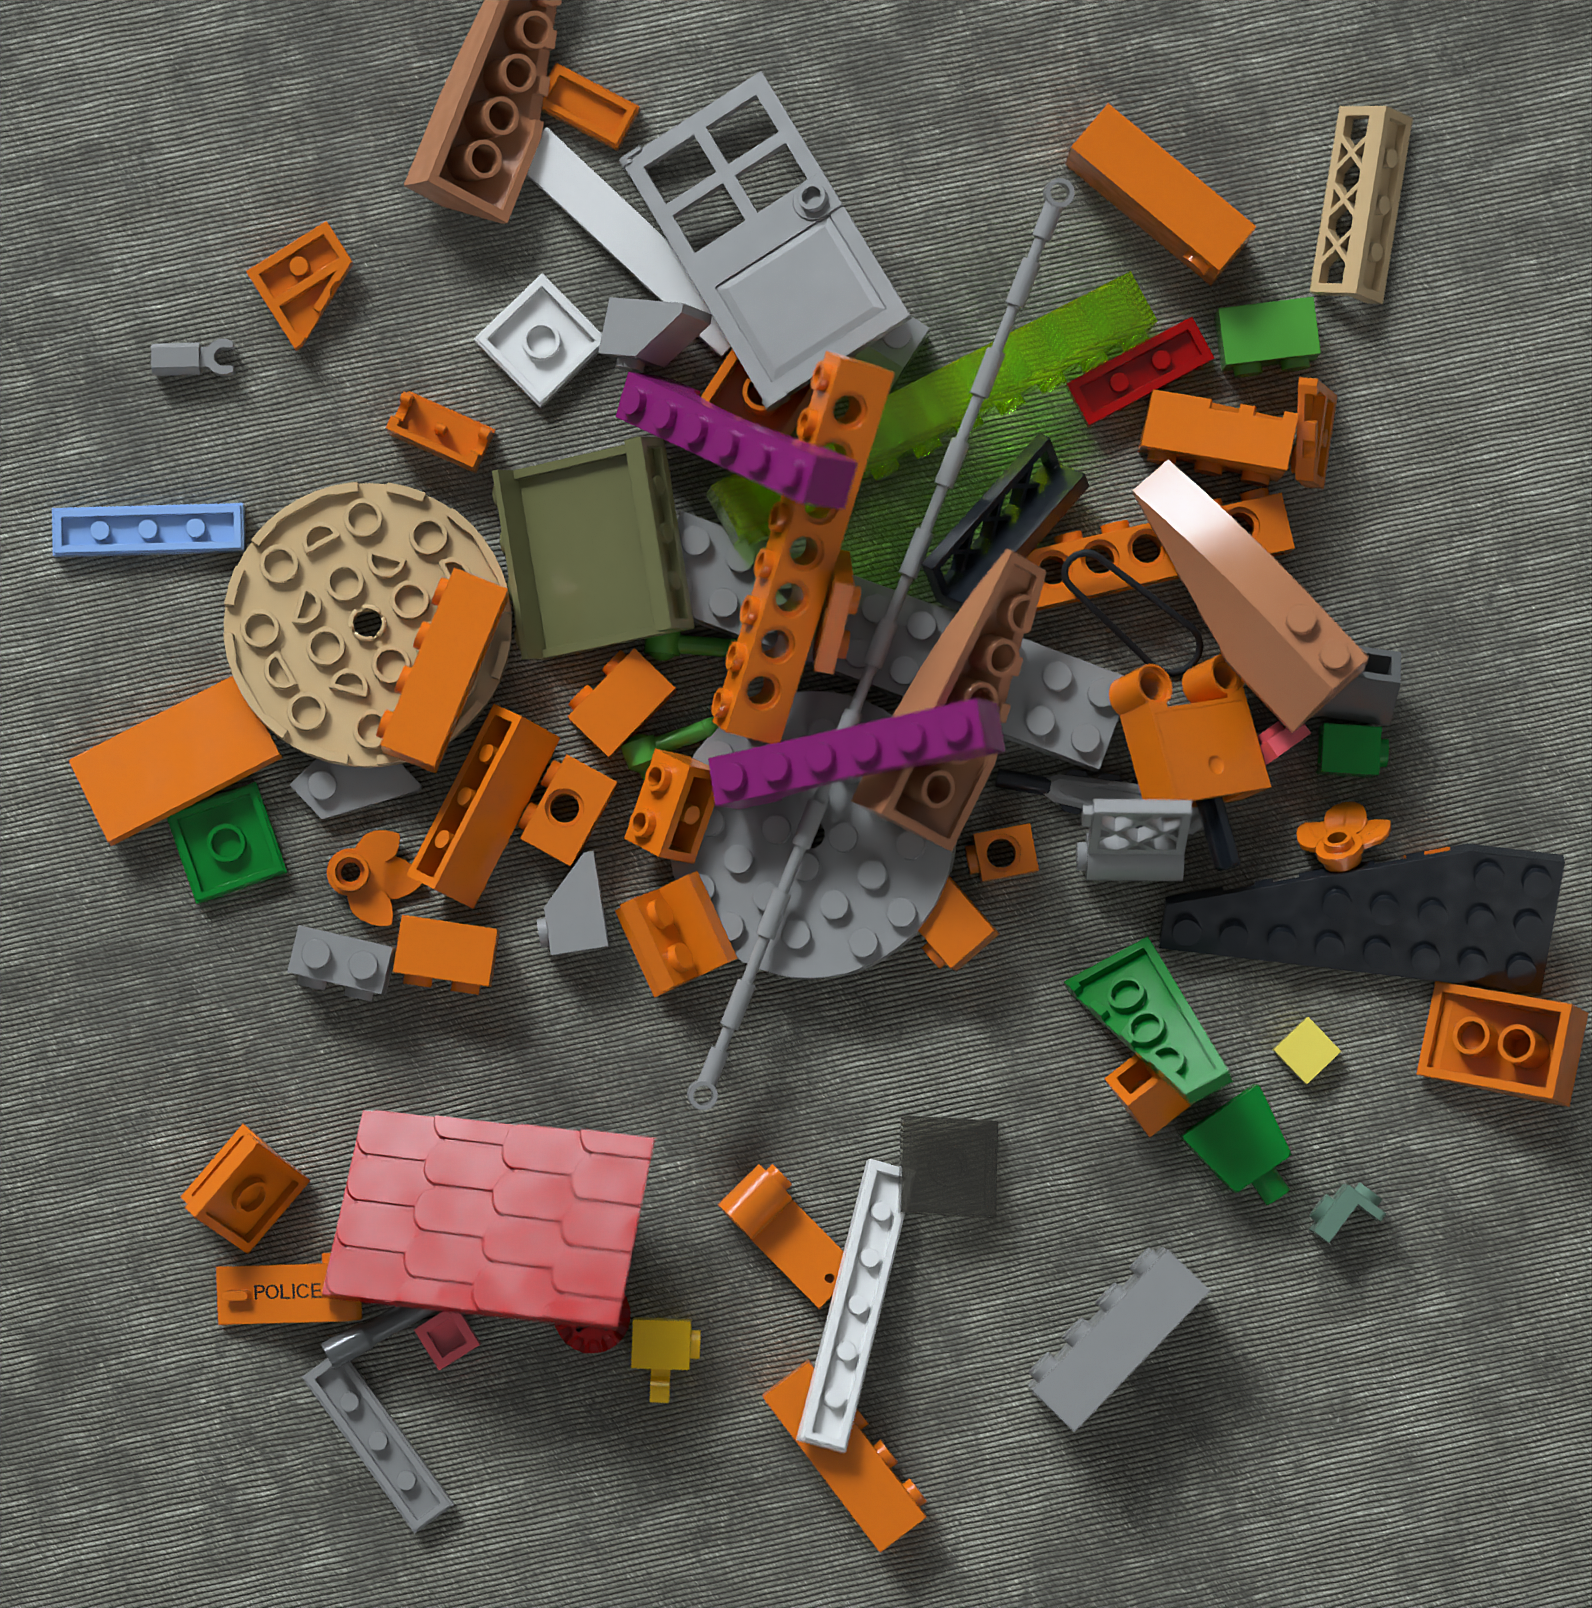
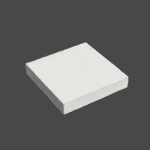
(540, 340)

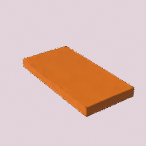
(173, 760)

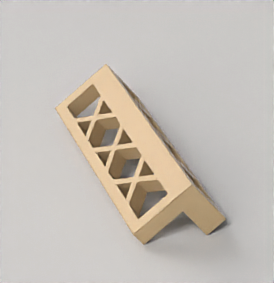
(1371, 203)

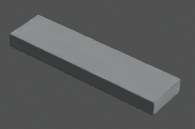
(379, 1442)

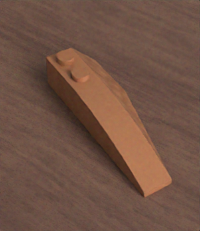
(489, 112)
(1254, 608)
(968, 662)

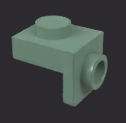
(1333, 1212)

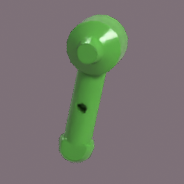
(674, 644)
(641, 747)

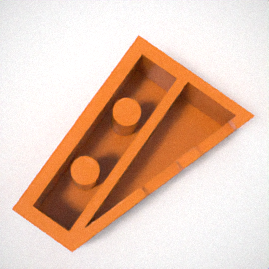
(1217, 437)

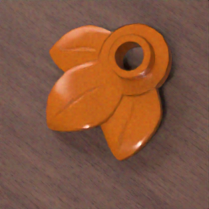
(1342, 836)
(380, 877)

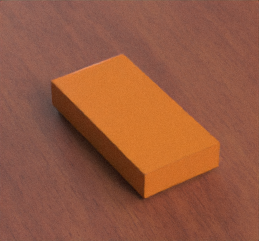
(589, 107)

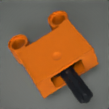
(1193, 749)

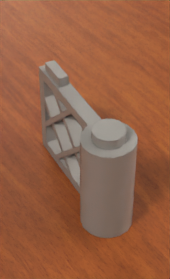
(1123, 853)

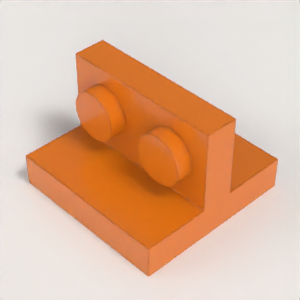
(675, 933)
(244, 1189)

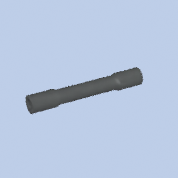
(365, 1335)

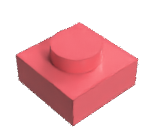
(1279, 739)
(447, 1337)

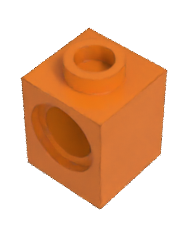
(1020, 840)

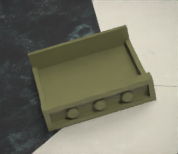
(593, 550)

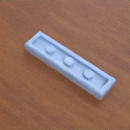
(148, 530)

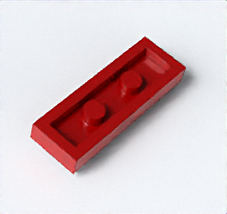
(1139, 371)

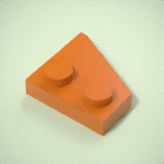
(302, 281)
(1314, 432)
(840, 600)

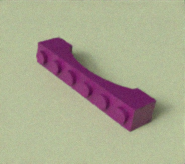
(760, 454)
(889, 744)

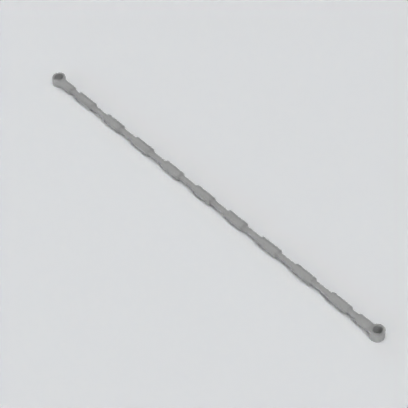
(883, 635)

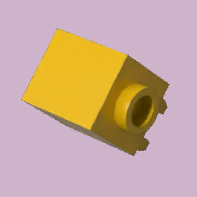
(663, 1347)

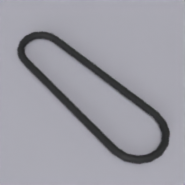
(1123, 637)

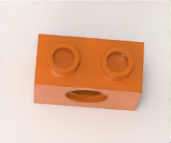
(567, 839)

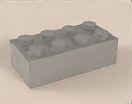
(1117, 1337)

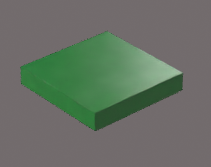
(227, 843)

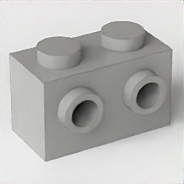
(341, 960)

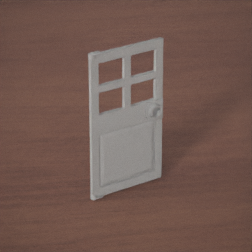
(786, 276)

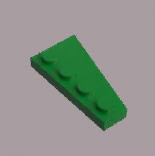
(1150, 1015)

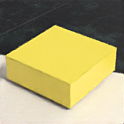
(1306, 1050)

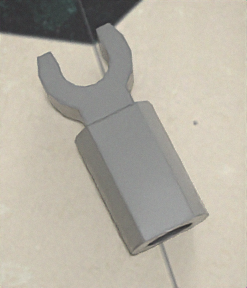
(190, 358)

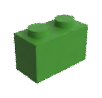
(1267, 336)

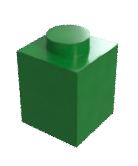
(1351, 750)

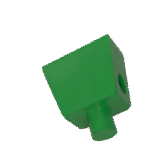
(1242, 1145)

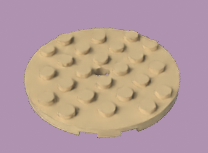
(298, 605)

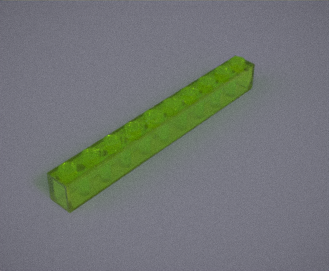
(936, 404)

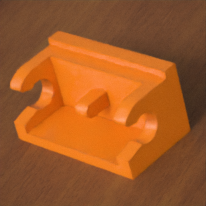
(440, 431)

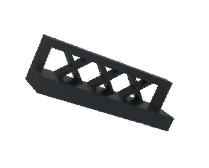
(1029, 516)

